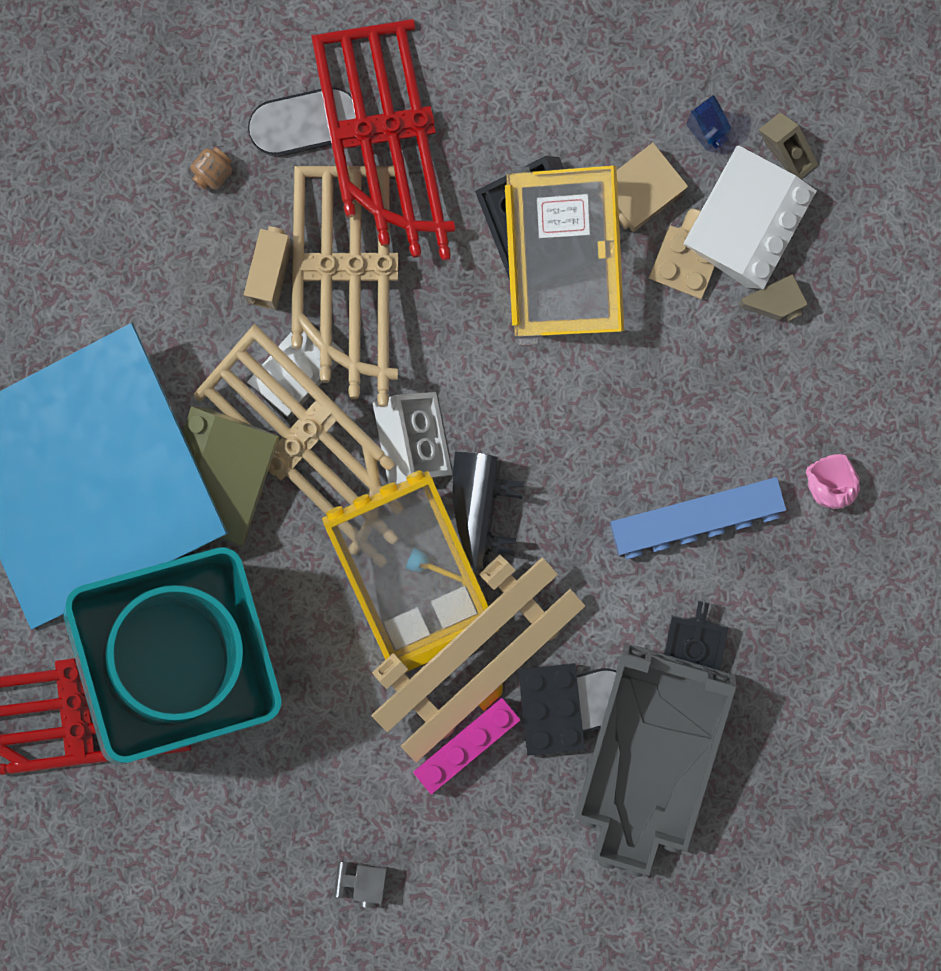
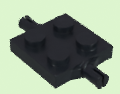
(697, 638)

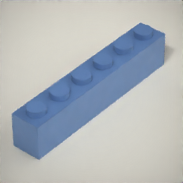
(697, 516)

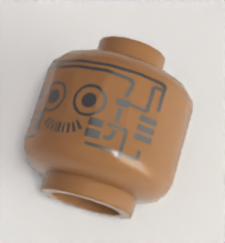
(211, 168)

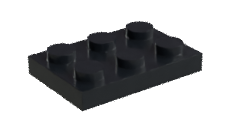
(551, 709)

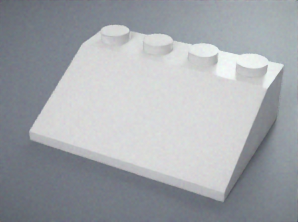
(749, 218)

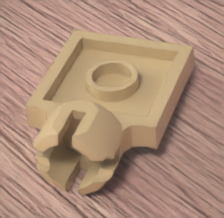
(680, 266)

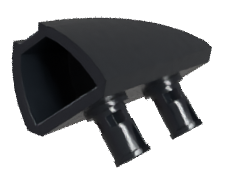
(474, 495)

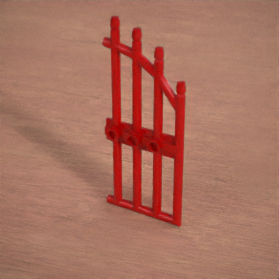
(382, 128)
(75, 722)

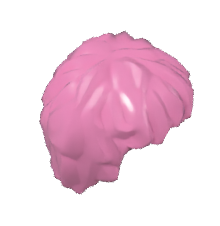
(833, 481)

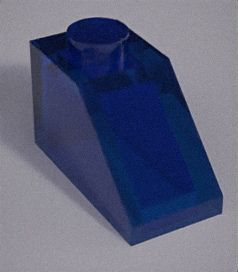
(709, 124)

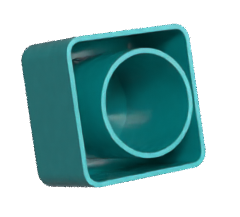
(171, 655)

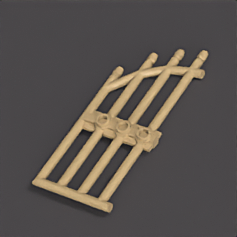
(342, 267)
(306, 432)

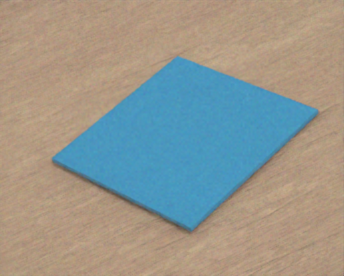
(94, 476)

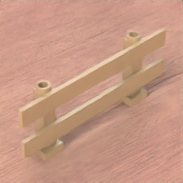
(413, 692)

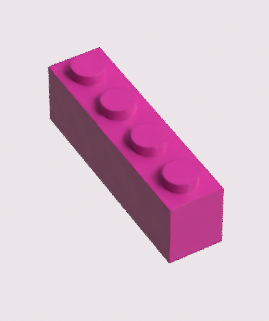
(466, 746)

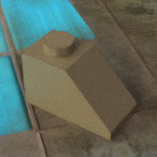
(788, 145)
(777, 300)

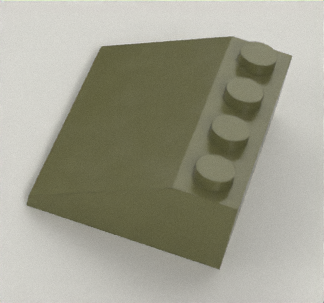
(232, 463)

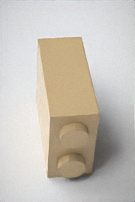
(646, 187)
(268, 268)

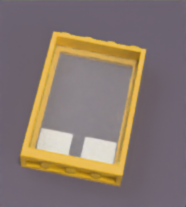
(406, 568)

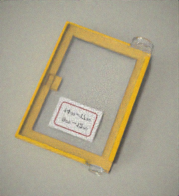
(564, 252)

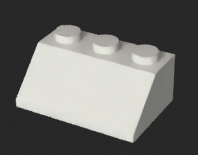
(306, 358)
(413, 436)

